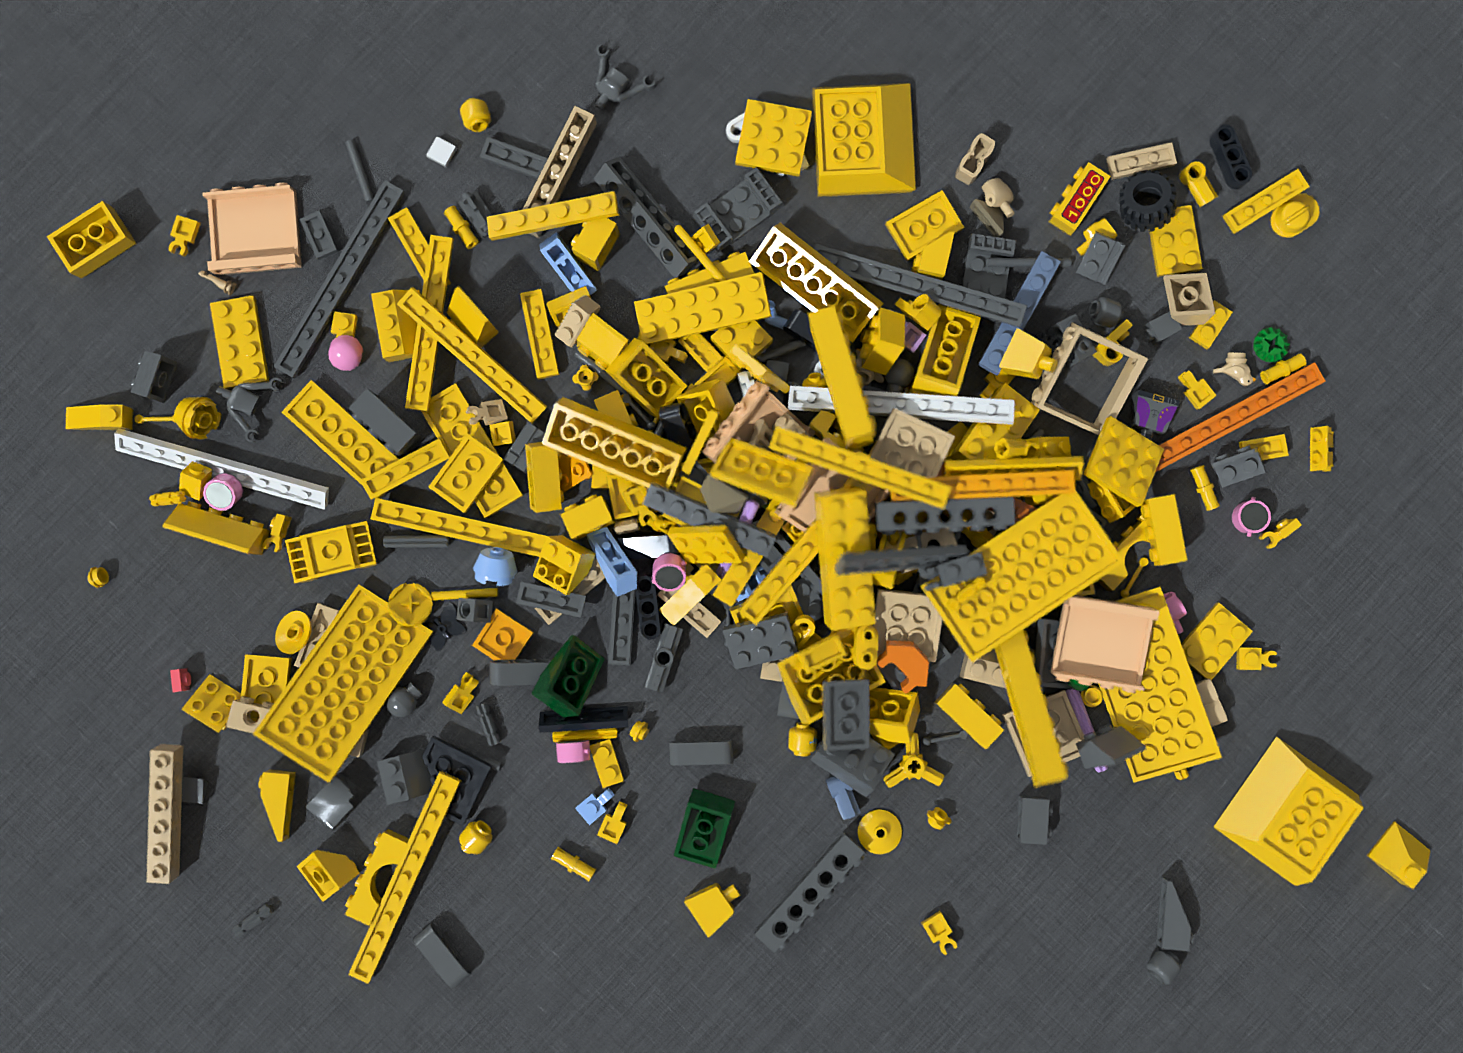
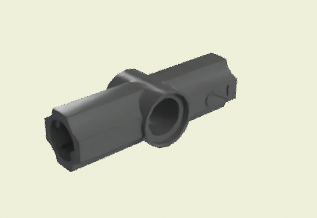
(659, 672)

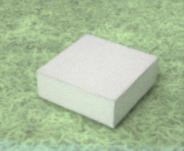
(441, 151)

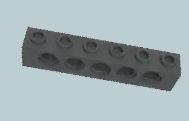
(646, 216)
(1002, 507)
(796, 896)

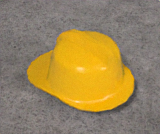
(1295, 215)

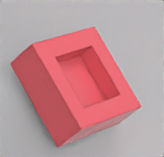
(180, 680)

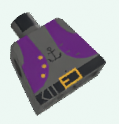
(1151, 413)

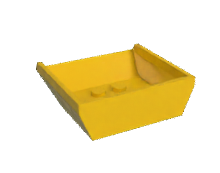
(863, 139)
(1290, 814)

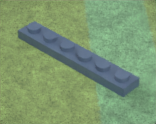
(1029, 295)

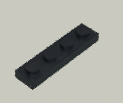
(587, 719)

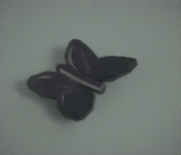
(445, 627)

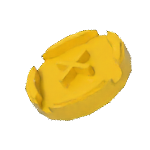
(410, 604)

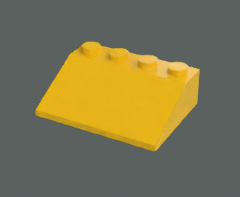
(807, 689)

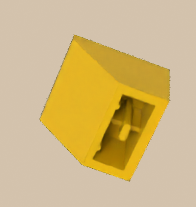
(563, 563)

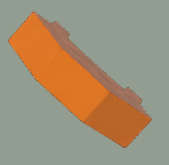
(909, 660)

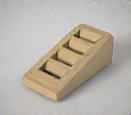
(627, 525)

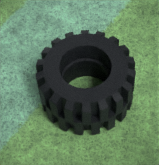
(1144, 186)

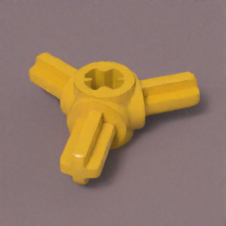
(922, 771)

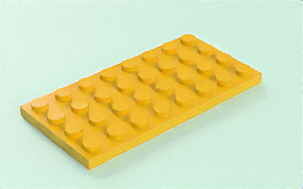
(1028, 574)
(342, 685)
(1169, 710)

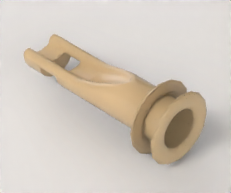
(228, 287)

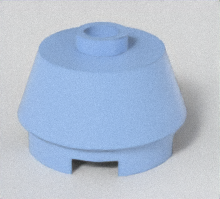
(495, 565)

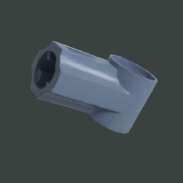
(844, 797)

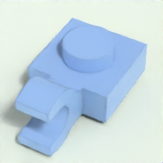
(593, 806)

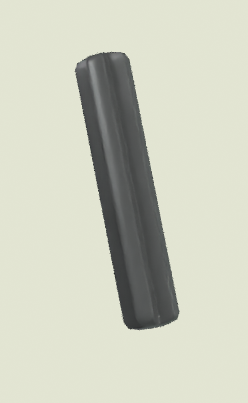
(415, 541)

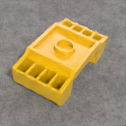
(821, 425)
(330, 552)

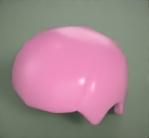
(345, 352)

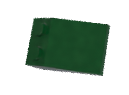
(569, 678)
(704, 828)

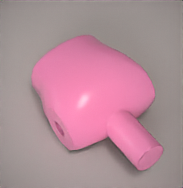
(1176, 609)

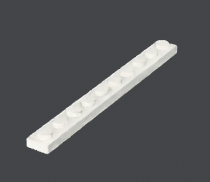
(915, 405)
(247, 475)

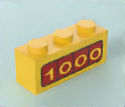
(1078, 198)

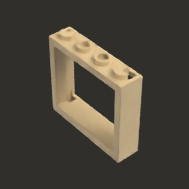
(1117, 395)

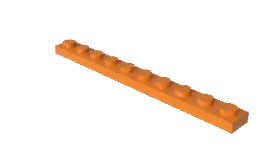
(1240, 414)

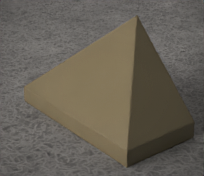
(990, 217)
(722, 496)

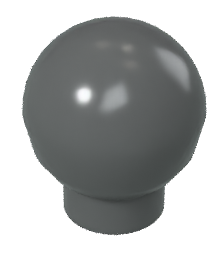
(899, 376)
(403, 700)

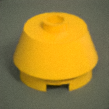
(197, 416)

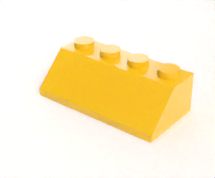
(218, 528)

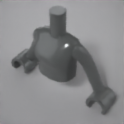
(615, 82)
(245, 401)

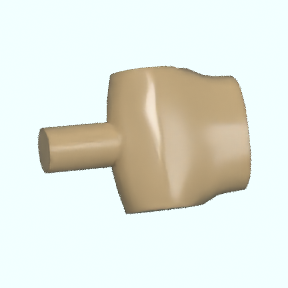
(998, 195)

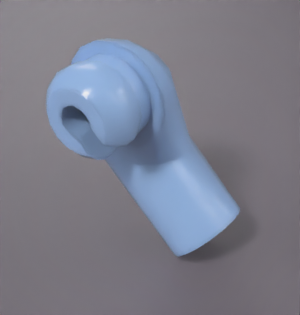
(775, 320)

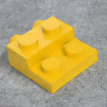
(1112, 505)

